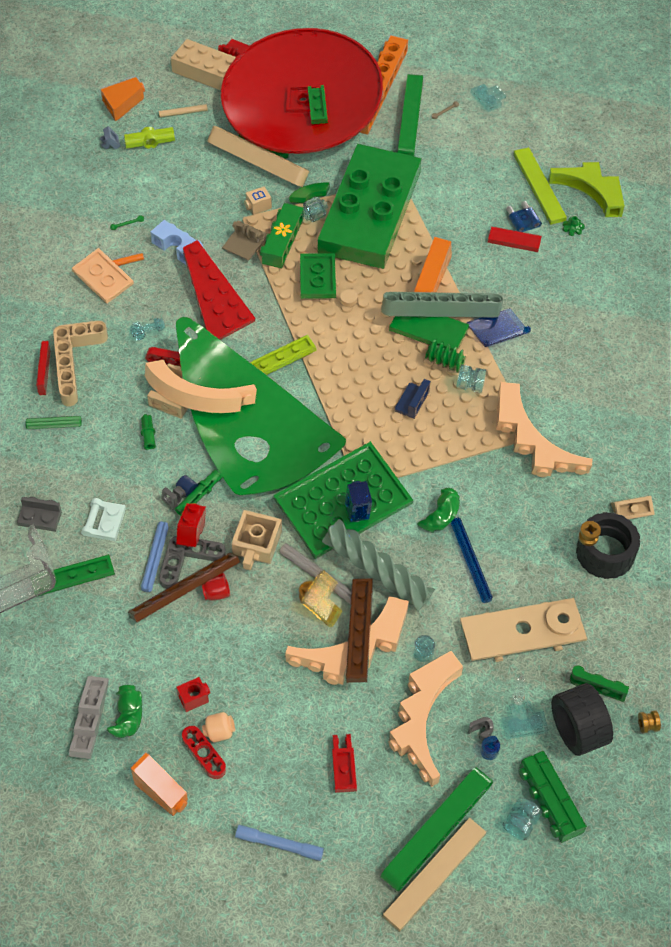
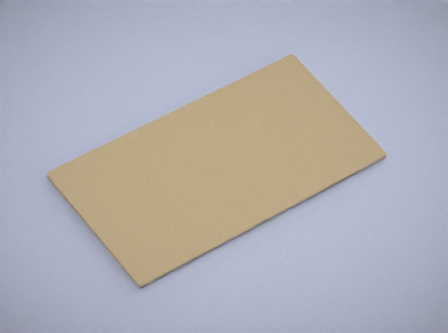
(366, 367)

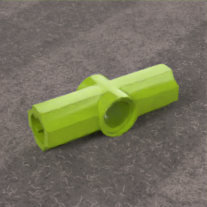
(149, 137)

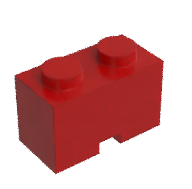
(191, 525)

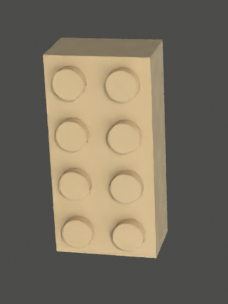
(201, 63)

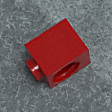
(191, 702)

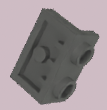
(40, 513)

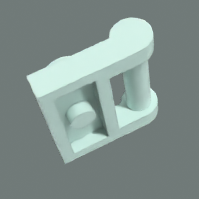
(109, 522)

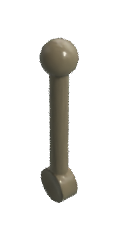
(435, 115)

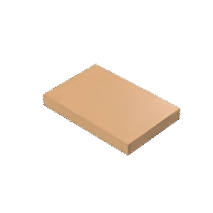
(102, 275)

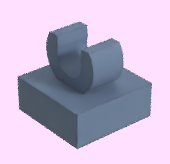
(110, 138)

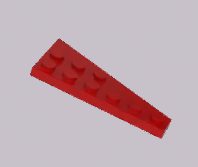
(217, 300)

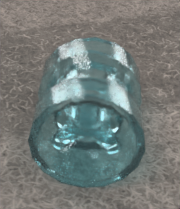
(424, 653)

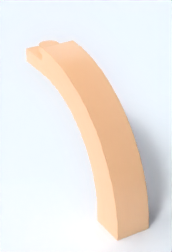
(196, 396)

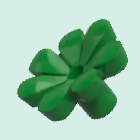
(573, 225)

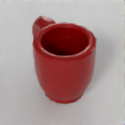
(216, 588)

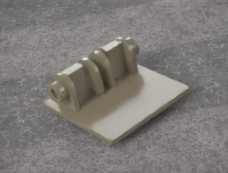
(244, 240)

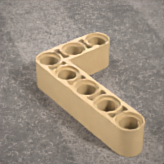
(65, 339)

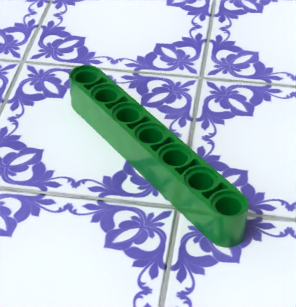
(410, 114)
(435, 829)

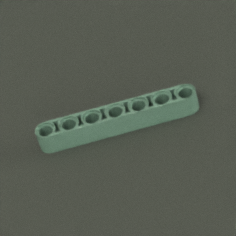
(441, 304)

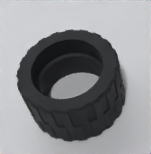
(607, 565)
(582, 719)

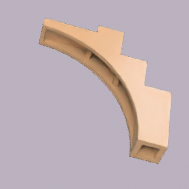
(527, 440)
(333, 660)
(411, 736)

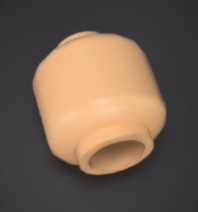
(218, 727)

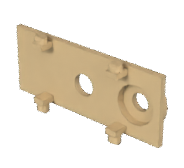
(496, 632)

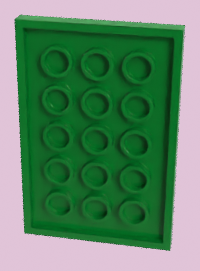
(320, 497)

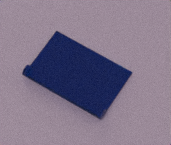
(498, 329)

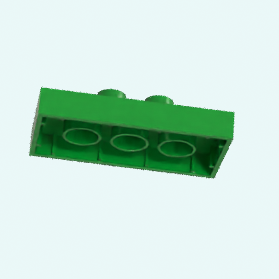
(369, 206)

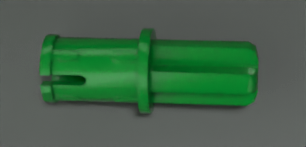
(148, 432)

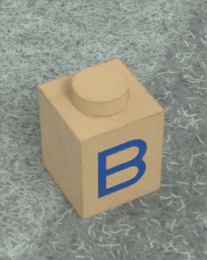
(258, 200)

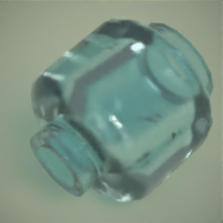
(314, 209)

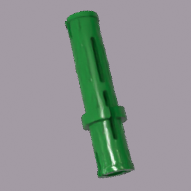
(204, 487)

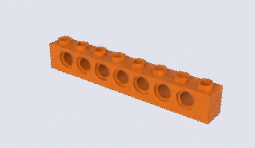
(389, 64)

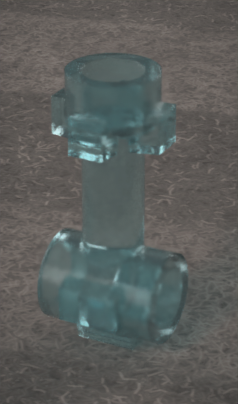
(139, 331)

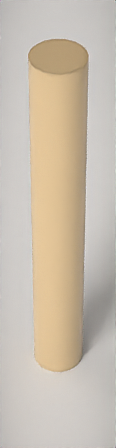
(185, 110)

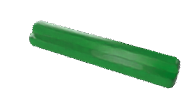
(53, 422)

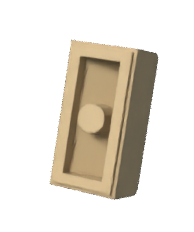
(634, 507)

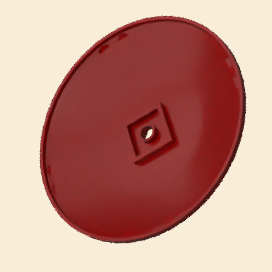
(275, 73)

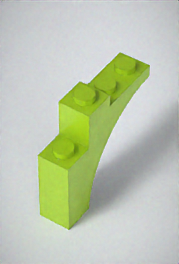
(588, 179)

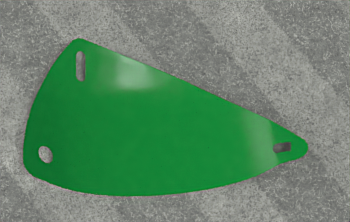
(276, 417)

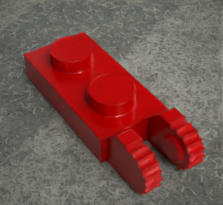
(344, 766)

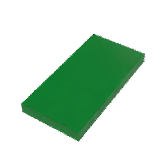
(429, 328)

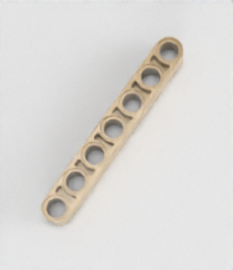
(258, 156)

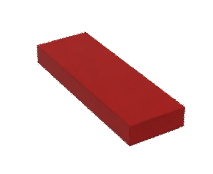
(514, 239)
(43, 368)

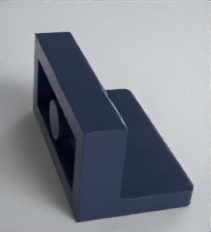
(413, 399)

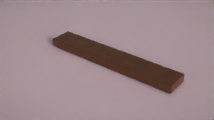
(183, 587)
(359, 631)

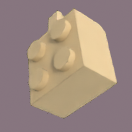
(256, 538)

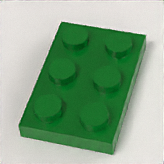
(317, 275)

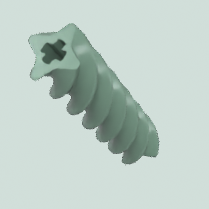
(378, 565)

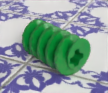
(445, 355)

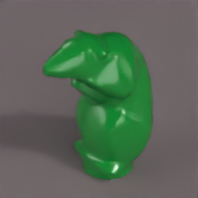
(446, 511)
(130, 710)

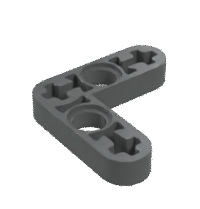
(180, 554)

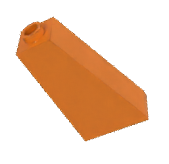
(434, 266)

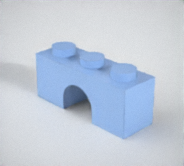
(169, 235)

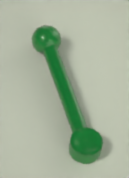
(140, 218)

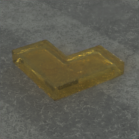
(318, 599)

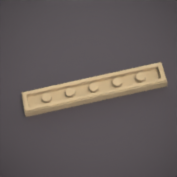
(434, 874)

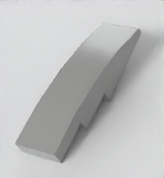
(89, 717)

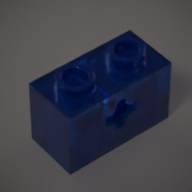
(358, 501)

